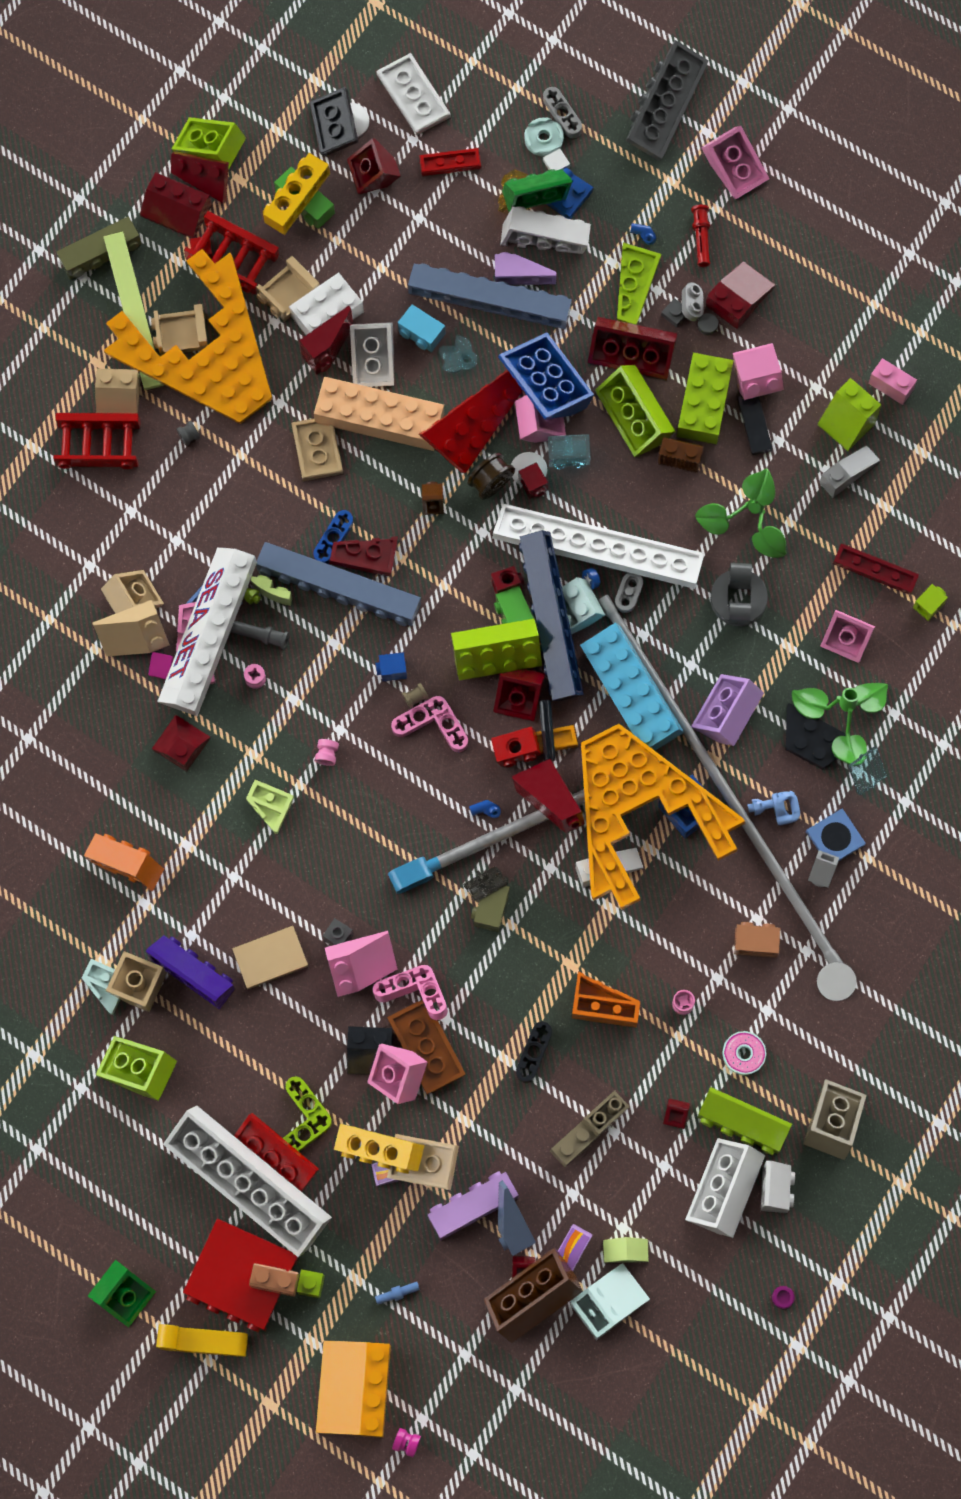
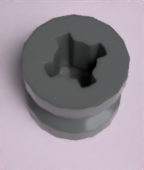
(188, 433)

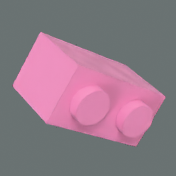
(892, 381)

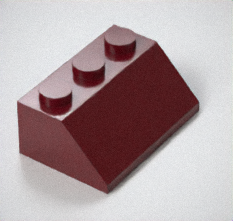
(175, 205)

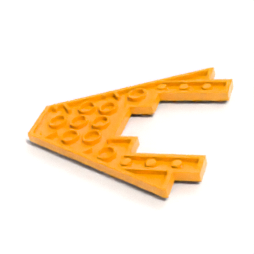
(222, 375)
(625, 775)

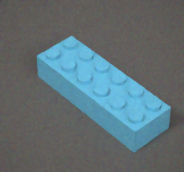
(631, 687)

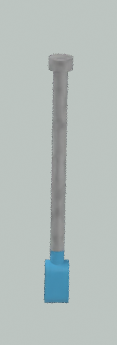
(420, 871)

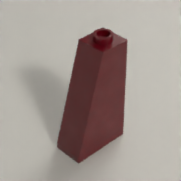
(549, 794)

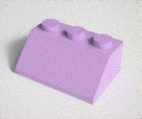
(728, 709)

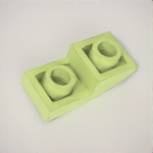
(267, 589)

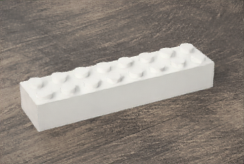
(247, 1181)

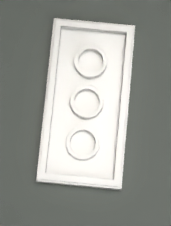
(413, 94)

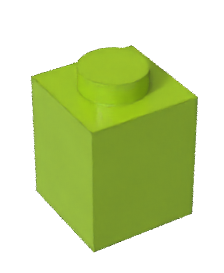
(930, 602)
(310, 1283)

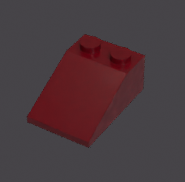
(738, 294)
(324, 343)

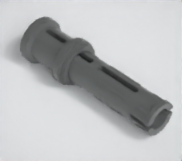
(267, 635)

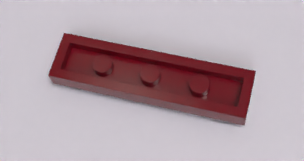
(875, 569)

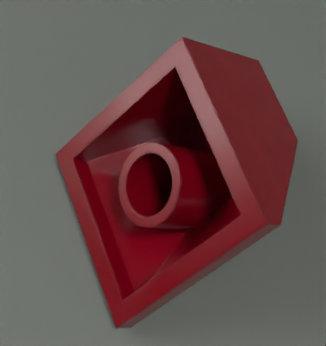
(372, 167)
(519, 693)
(181, 743)

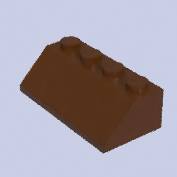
(532, 1295)

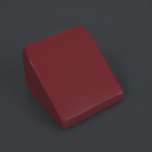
(676, 1113)
(521, 1263)

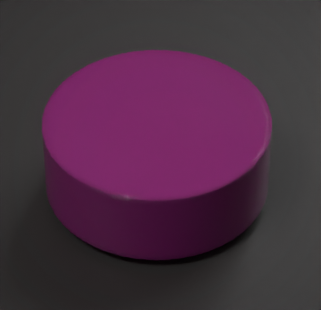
(783, 1297)

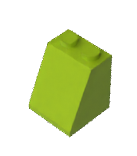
(850, 414)

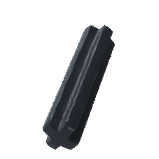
(547, 730)

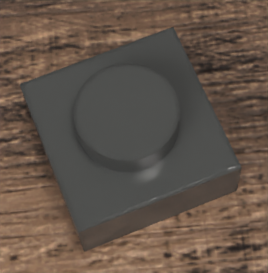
(673, 313)

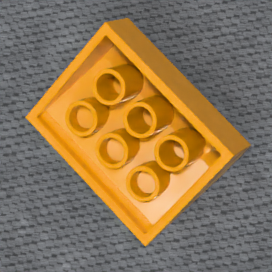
(353, 1388)

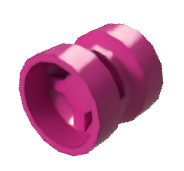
(402, 1439)

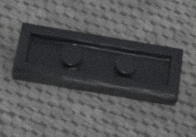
(755, 425)

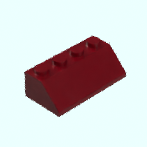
(624, 344)

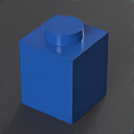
(391, 667)

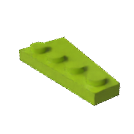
(636, 277)

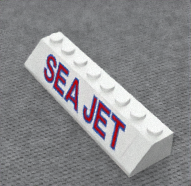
(207, 630)

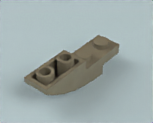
(589, 1129)

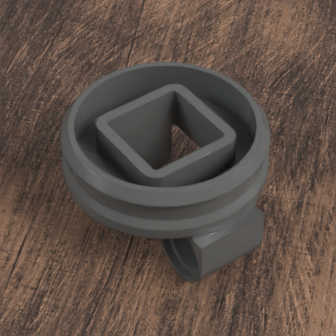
(739, 577)

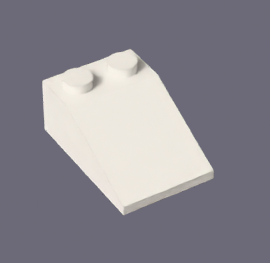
(372, 354)

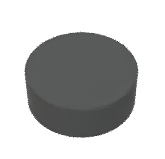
(707, 324)

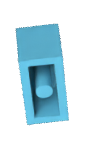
(421, 328)

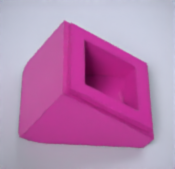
(160, 665)

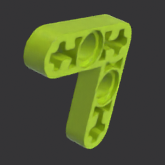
(311, 1115)

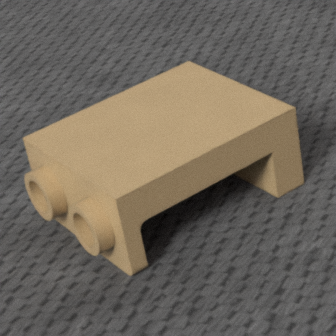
(286, 288)
(181, 329)

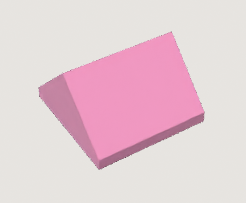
(847, 636)

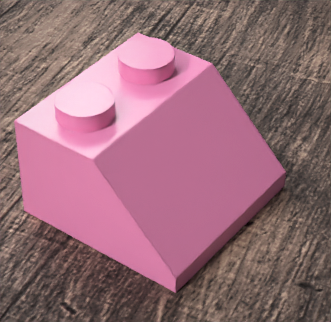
(757, 371)
(533, 425)
(397, 1073)

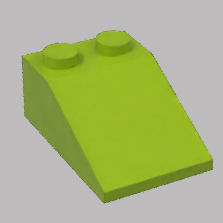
(210, 139)
(136, 1067)

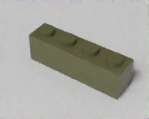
(92, 251)

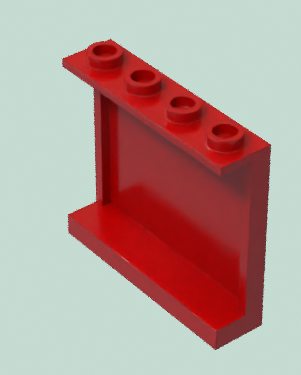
(225, 1272)

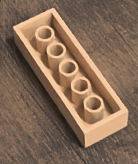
(376, 412)

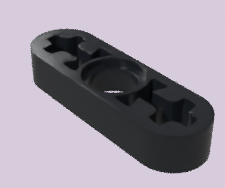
(545, 1039)

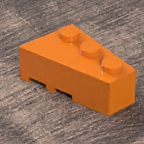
(124, 860)
(603, 1004)

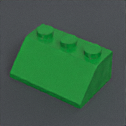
(537, 189)

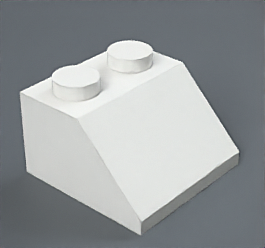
(776, 1187)

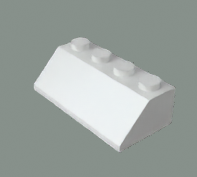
(725, 1187)

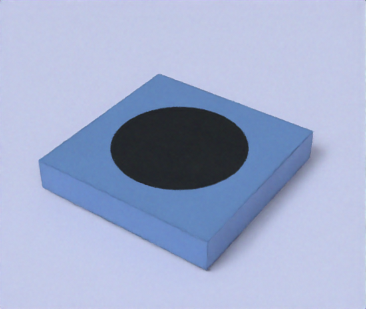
(836, 835)

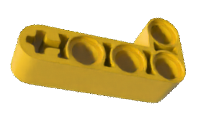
(201, 1341)

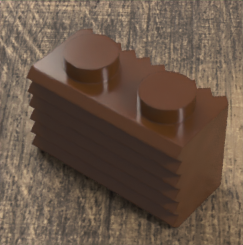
(680, 454)

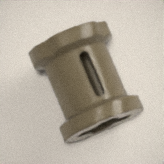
(415, 696)

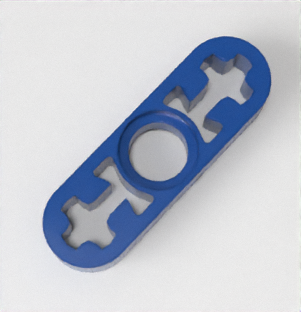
(346, 527)

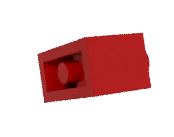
(504, 745)

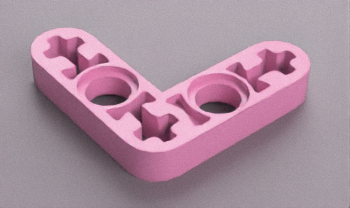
(438, 717)
(421, 984)

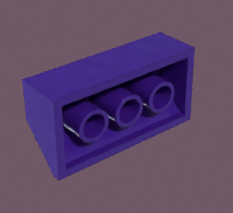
(190, 971)

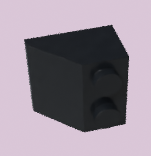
(363, 1046)

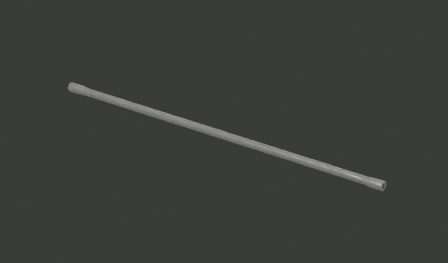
(829, 953)

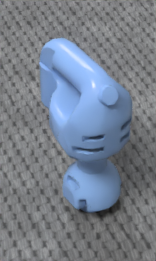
(777, 802)

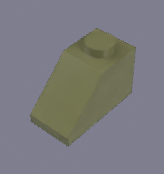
(491, 910)

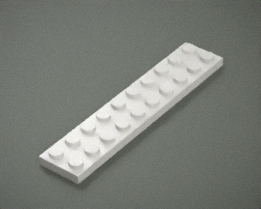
(603, 546)

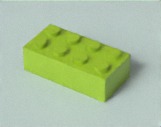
(705, 398)
(496, 649)

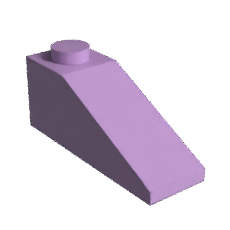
(521, 271)

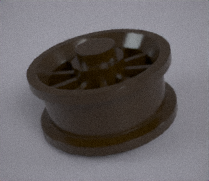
(491, 475)

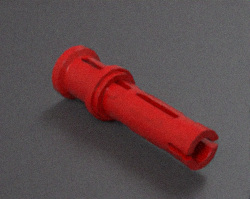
(701, 226)

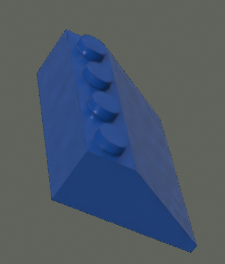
(547, 377)

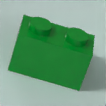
(121, 1293)

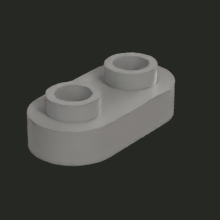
(692, 301)
(628, 593)

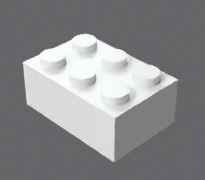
(324, 303)

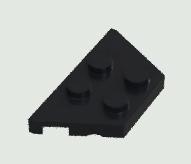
(810, 738)

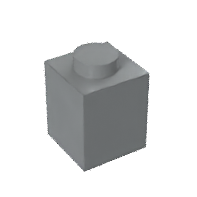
(823, 869)

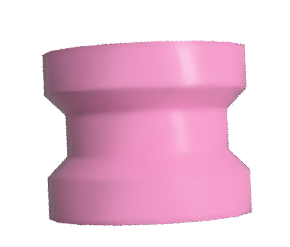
(258, 679)

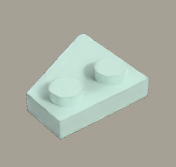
(97, 979)

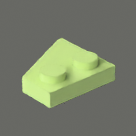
(270, 804)

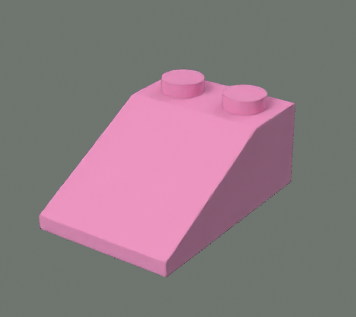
(735, 162)
(360, 962)

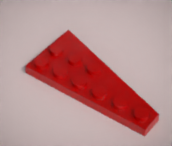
(472, 423)

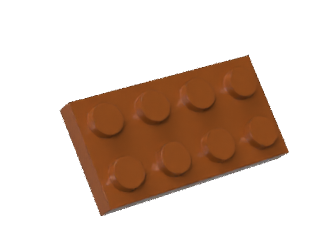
(427, 1039)

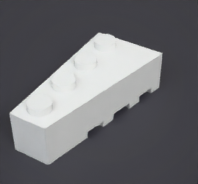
(545, 231)

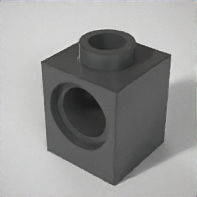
(337, 933)

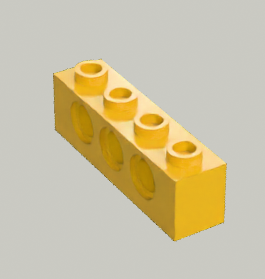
(283, 219)
(408, 1155)

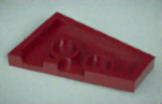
(203, 173)
(368, 556)

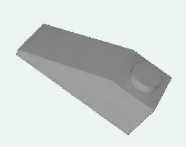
(848, 470)

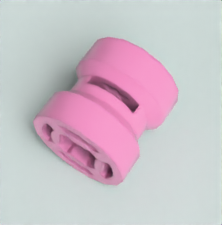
(326, 752)
(685, 998)

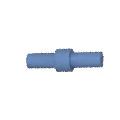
(397, 1293)

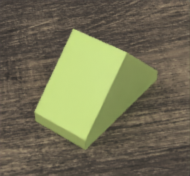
(625, 1250)

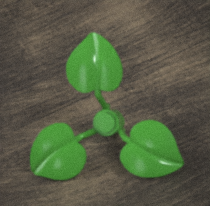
(761, 492)
(870, 697)

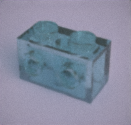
(569, 451)

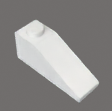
(629, 858)

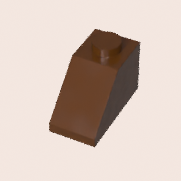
(432, 498)

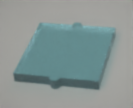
(867, 770)

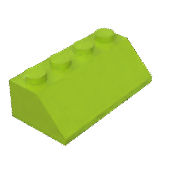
(634, 410)
(744, 1121)

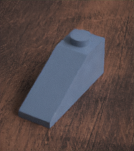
(511, 1224)

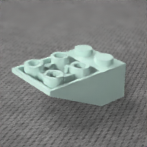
(580, 605)
(609, 1301)

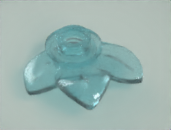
(456, 354)

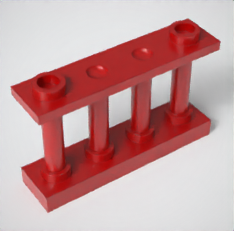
(248, 242)
(91, 421)

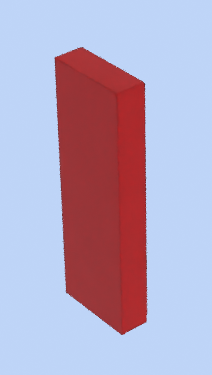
(450, 162)

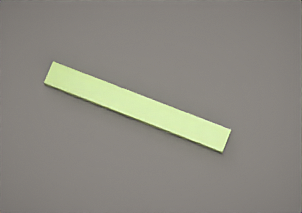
(129, 292)

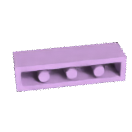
(470, 1207)

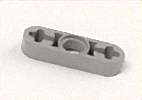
(562, 104)

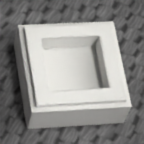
(556, 160)

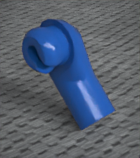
(645, 232)
(486, 807)

